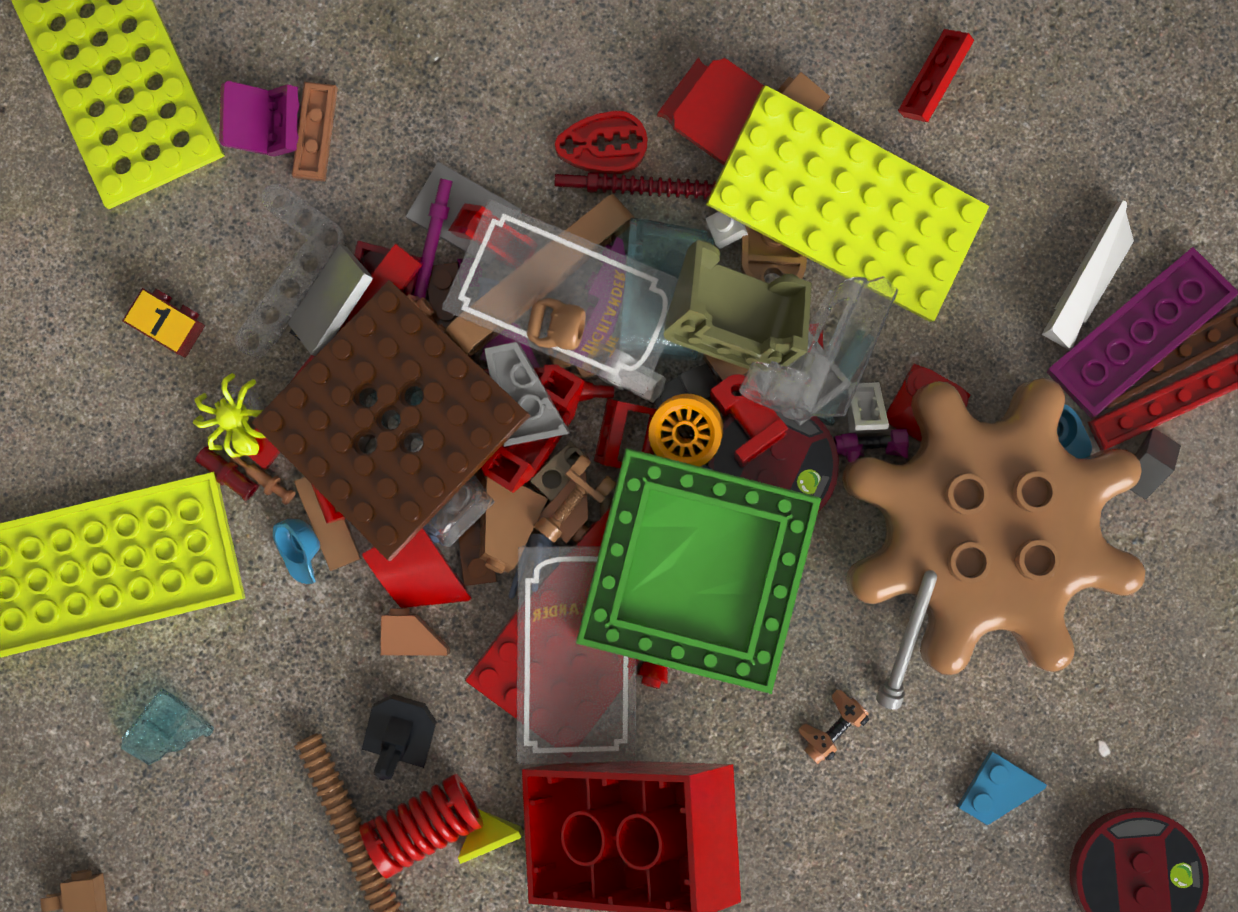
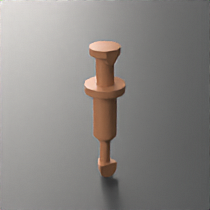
(270, 484)

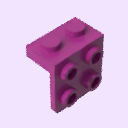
(259, 118)

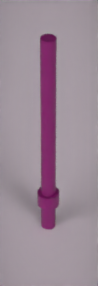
(438, 213)

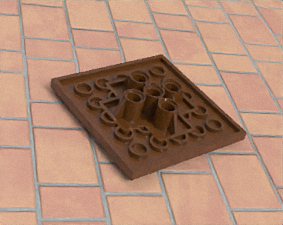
(325, 421)

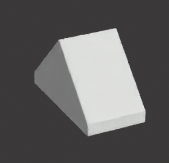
(867, 410)

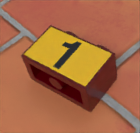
(164, 322)

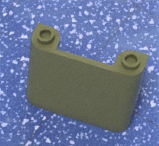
(736, 313)

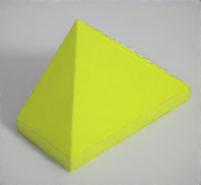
(491, 836)

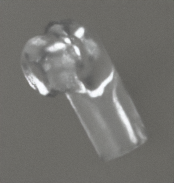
(251, 398)

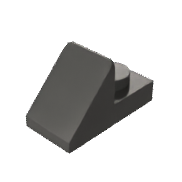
(694, 381)

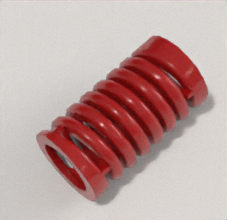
(418, 815)

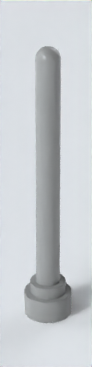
(891, 692)

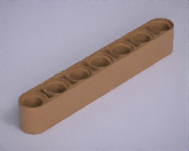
(598, 225)

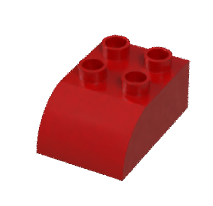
(632, 836)

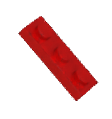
(936, 75)

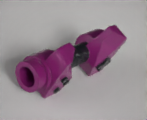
(853, 446)

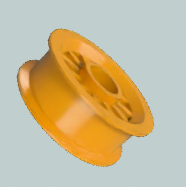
(690, 402)

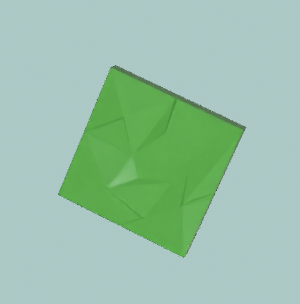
(698, 570)

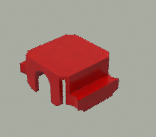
(712, 106)

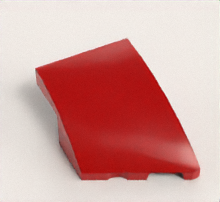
(418, 574)

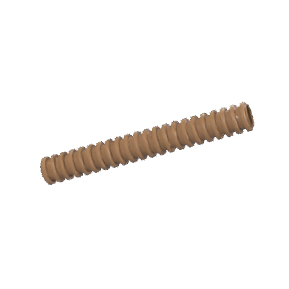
(345, 823)

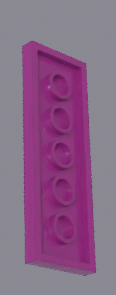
(1142, 332)

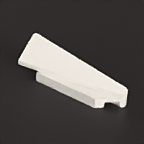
(1091, 278)

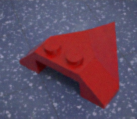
(518, 463)

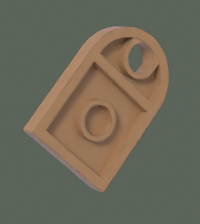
(765, 256)

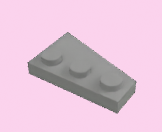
(516, 375)

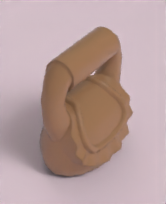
(565, 325)

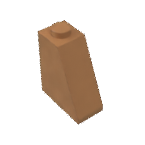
(507, 524)

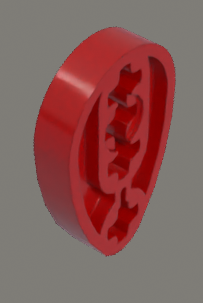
(604, 125)

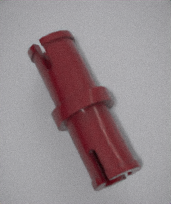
(226, 473)

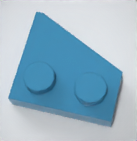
(998, 789)

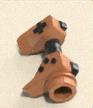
(821, 744)

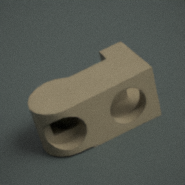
(552, 476)

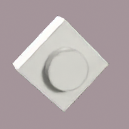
(725, 229)

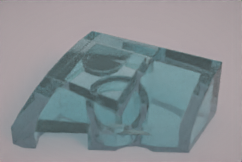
(163, 728)

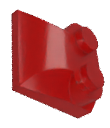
(900, 410)

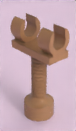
(551, 526)

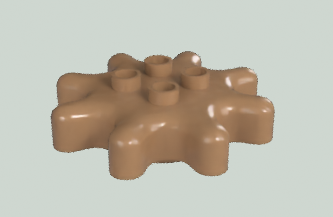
(999, 522)

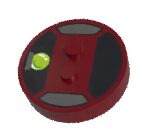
(799, 462)
(1138, 865)

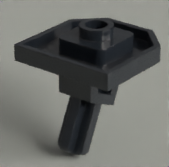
(399, 732)

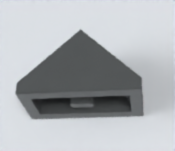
(1158, 461)

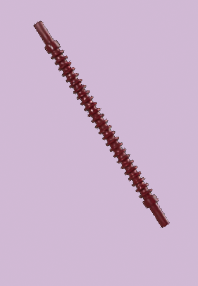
(593, 182)

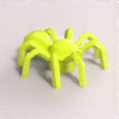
(232, 418)

